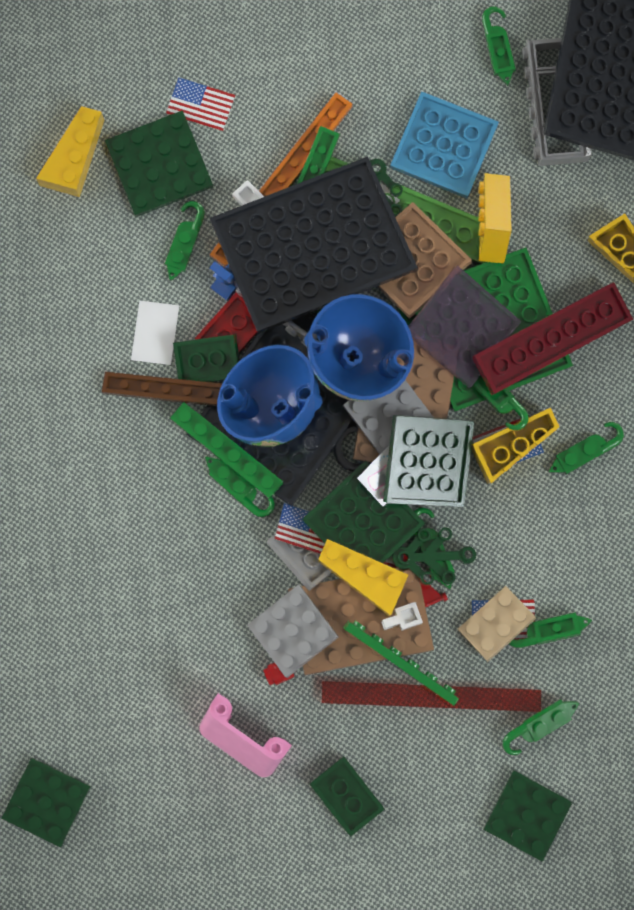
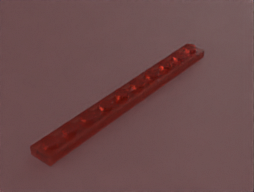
(421, 696)

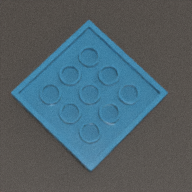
(444, 144)

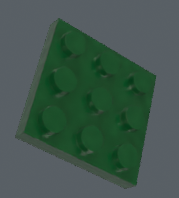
(46, 802)
(527, 815)

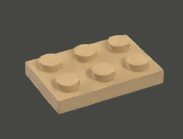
(496, 624)

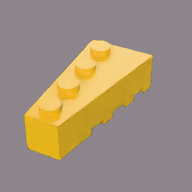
(72, 156)
(494, 217)
(616, 244)
(506, 447)
(365, 575)

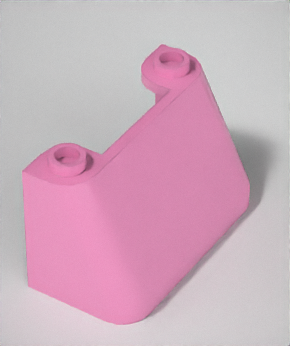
(256, 758)

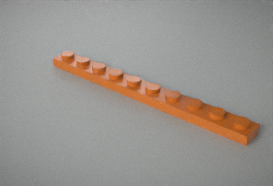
(295, 160)

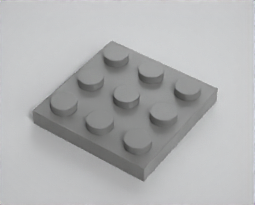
(376, 416)
(293, 631)

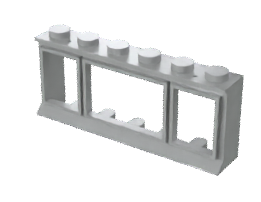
(533, 93)

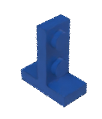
(224, 281)

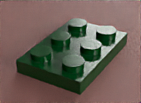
(206, 358)
(347, 796)

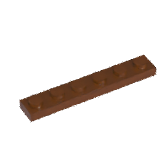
(161, 388)

